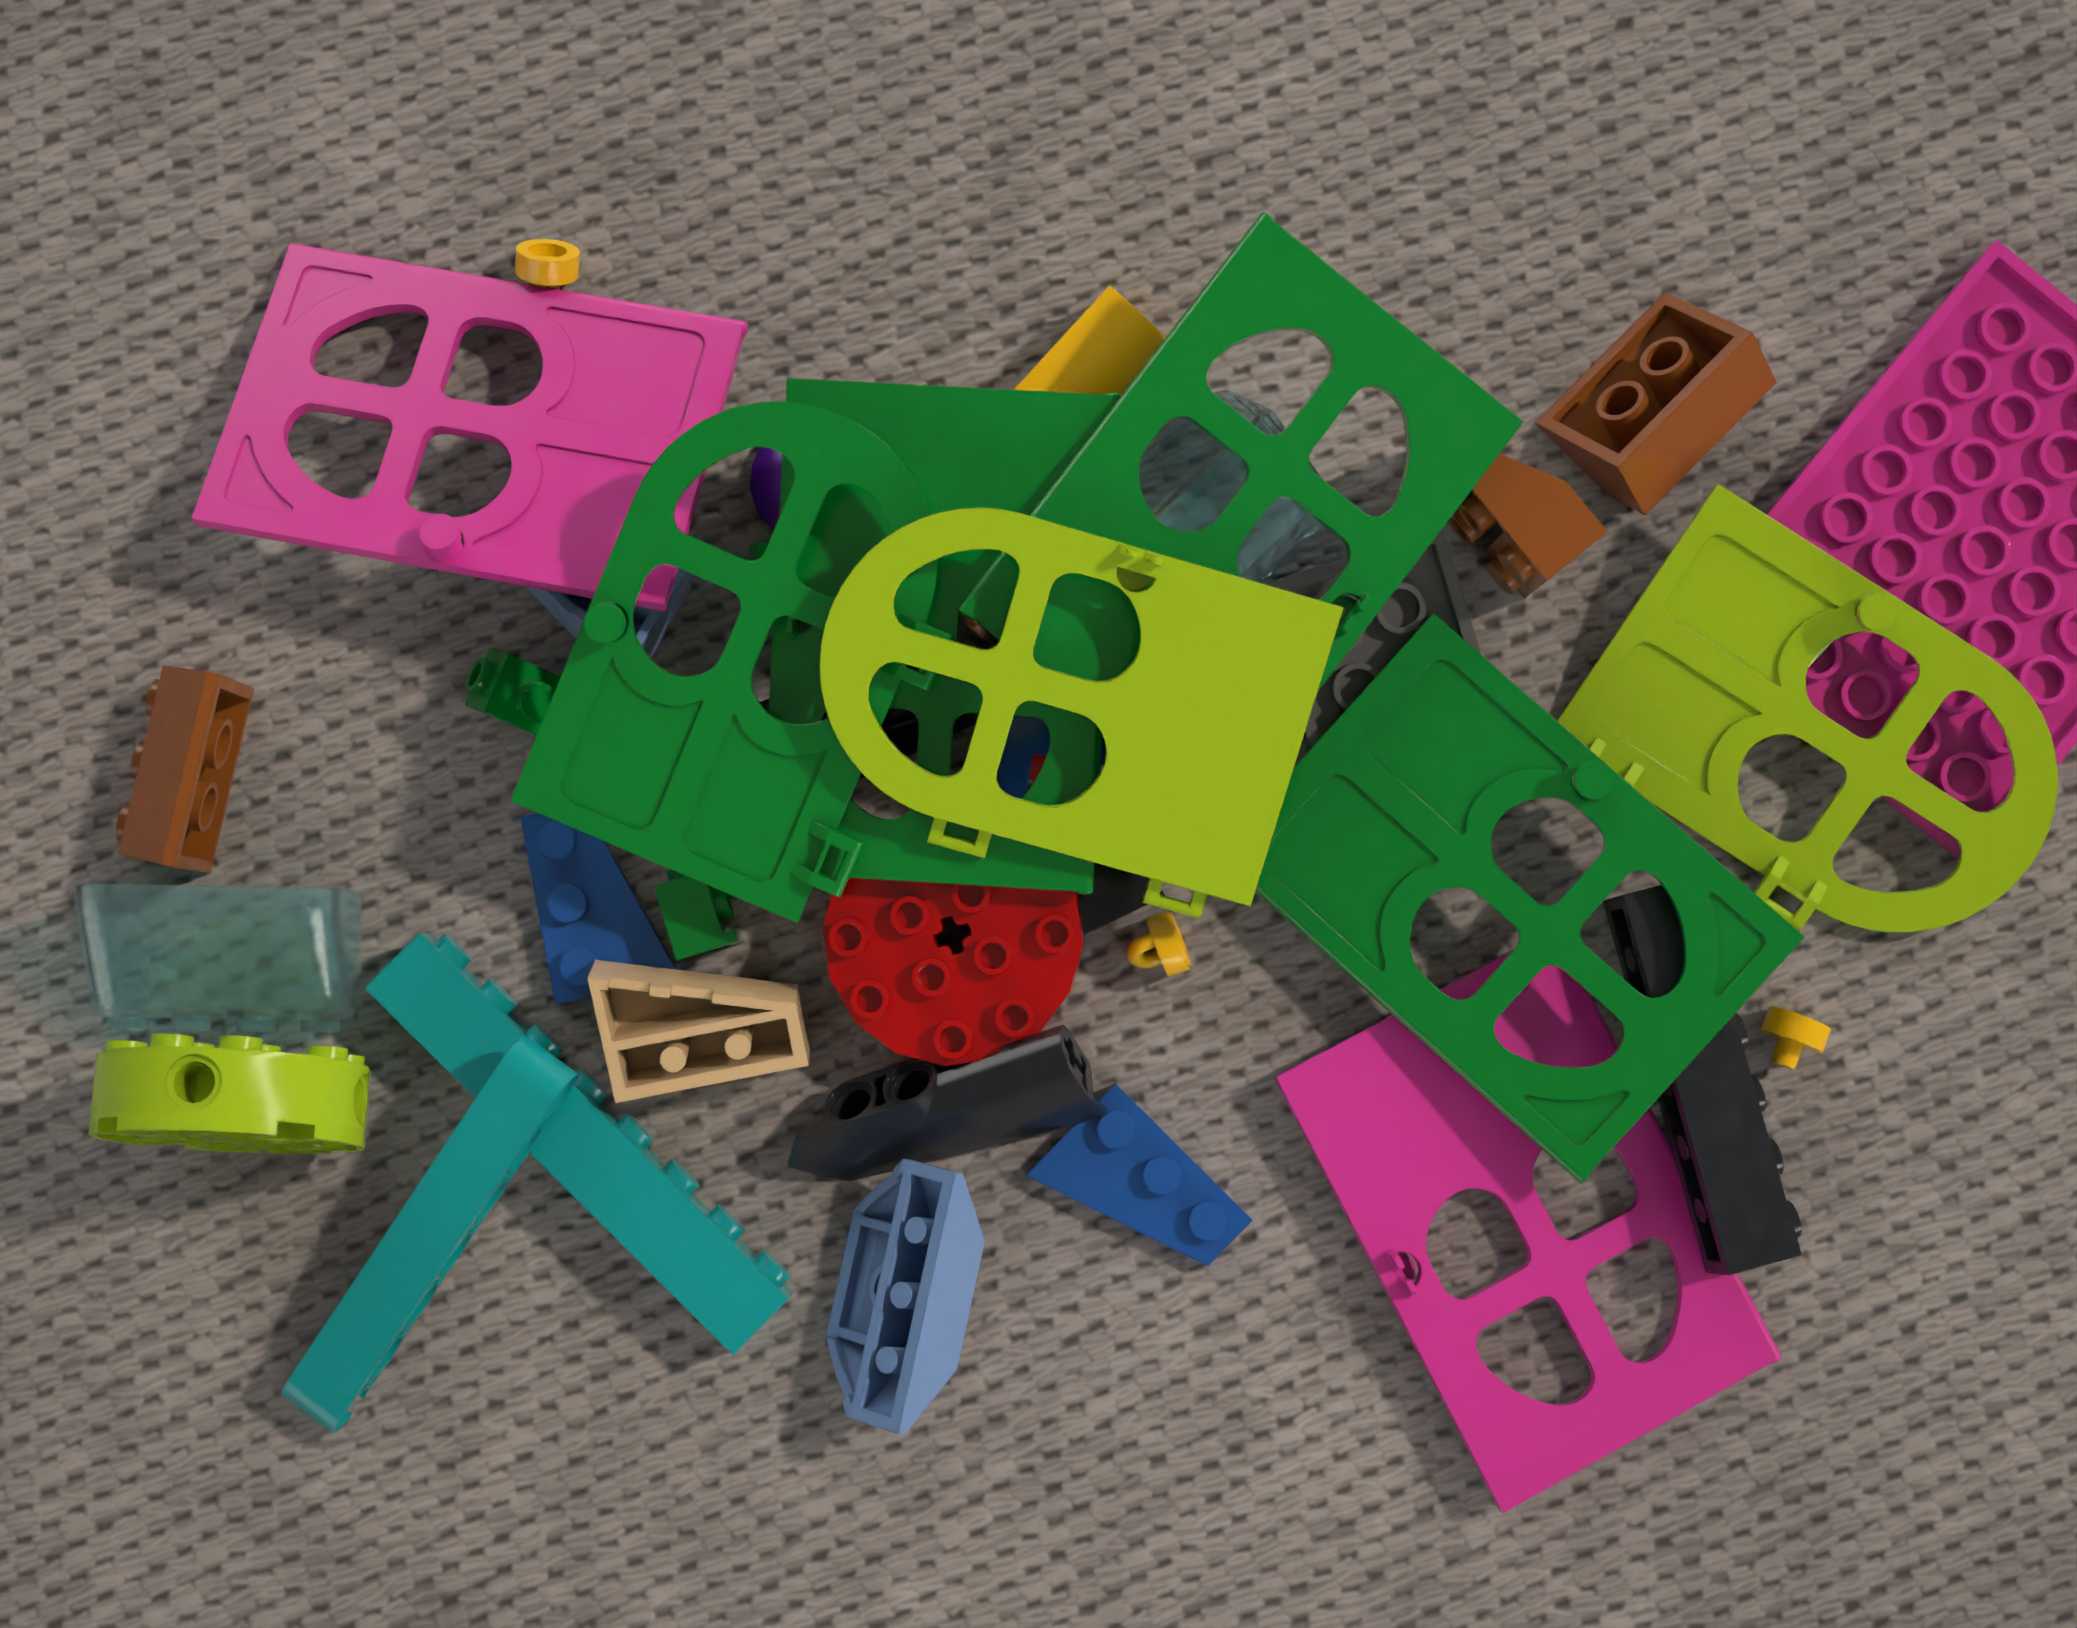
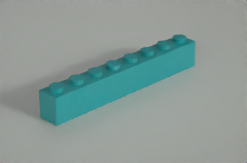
(588, 1147)

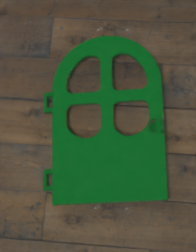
(695, 761)

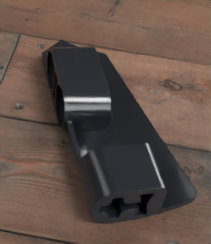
(932, 1115)

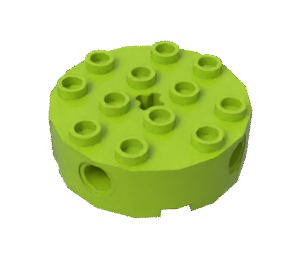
(230, 1096)

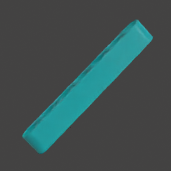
(430, 1233)

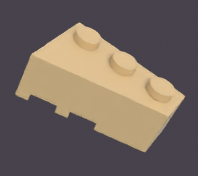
(692, 1028)

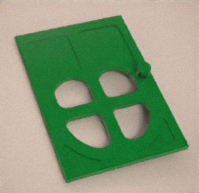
(1260, 289)
(964, 453)
(1408, 807)

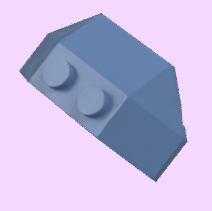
(904, 1294)

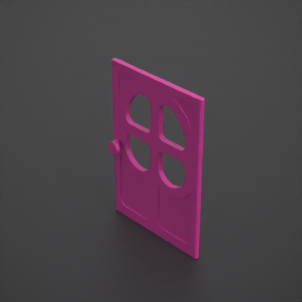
(608, 403)
(1409, 1133)

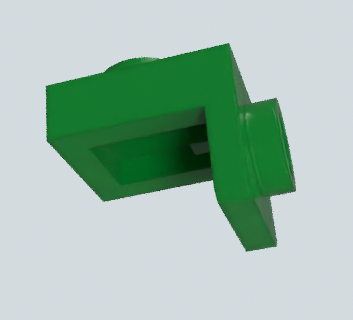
(510, 690)

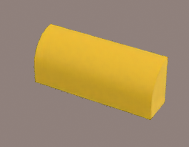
(1098, 351)

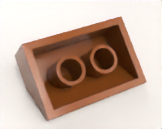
(1658, 400)
(184, 768)

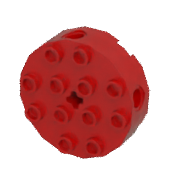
(943, 1003)

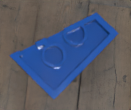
(585, 907)
(1142, 1180)

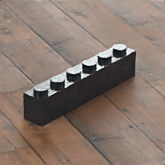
(1710, 1109)

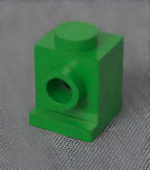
(695, 916)

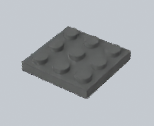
(1427, 589)

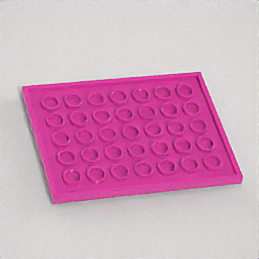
(1965, 506)

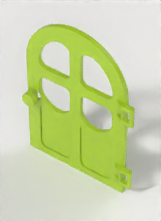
(1723, 662)
(1191, 729)

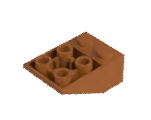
(1540, 520)

